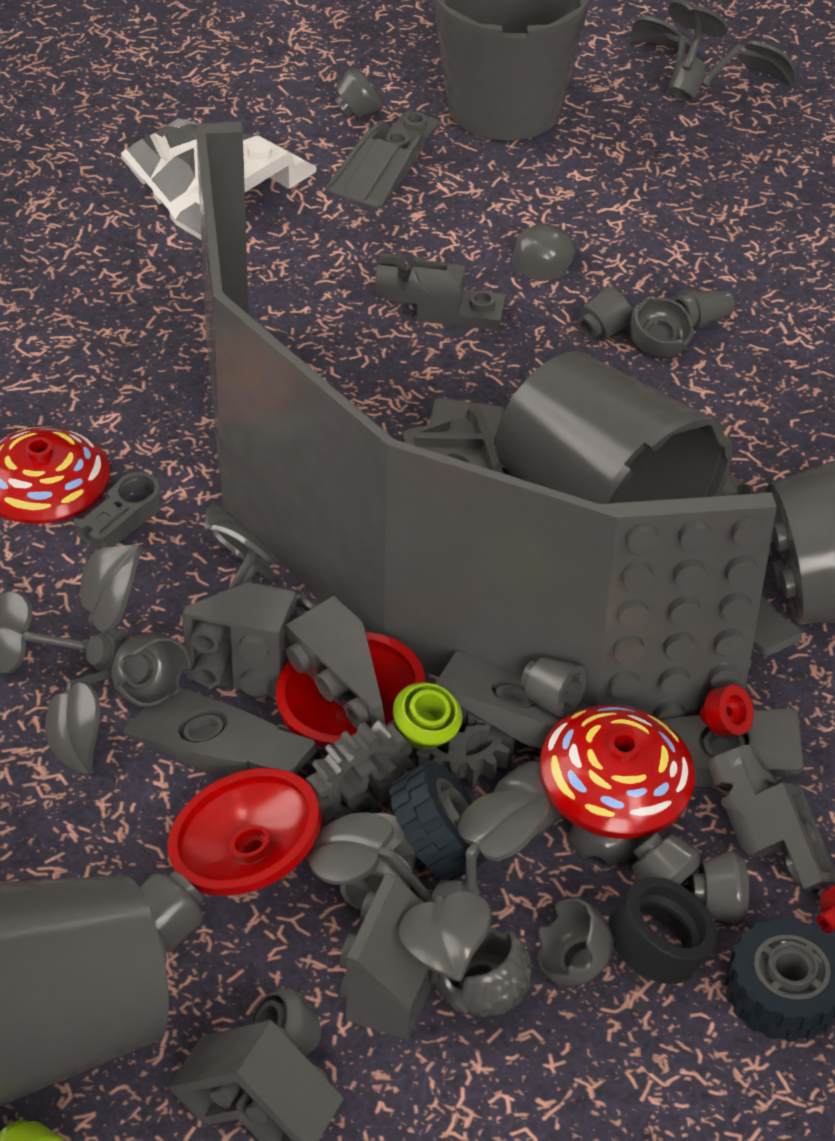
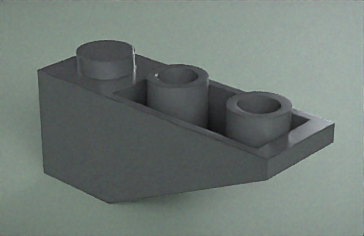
(335, 653)

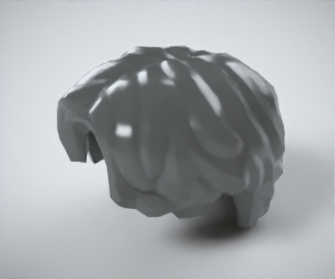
(493, 979)

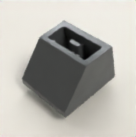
(239, 638)
(382, 980)

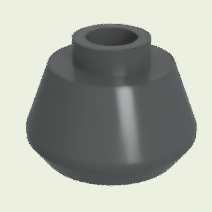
(358, 94)
(665, 858)
(723, 887)
(294, 1015)

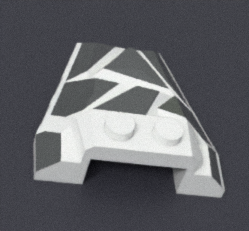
(170, 168)

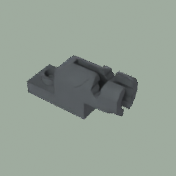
(438, 292)
(771, 817)

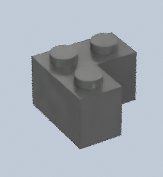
(260, 1080)

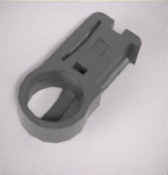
(117, 517)

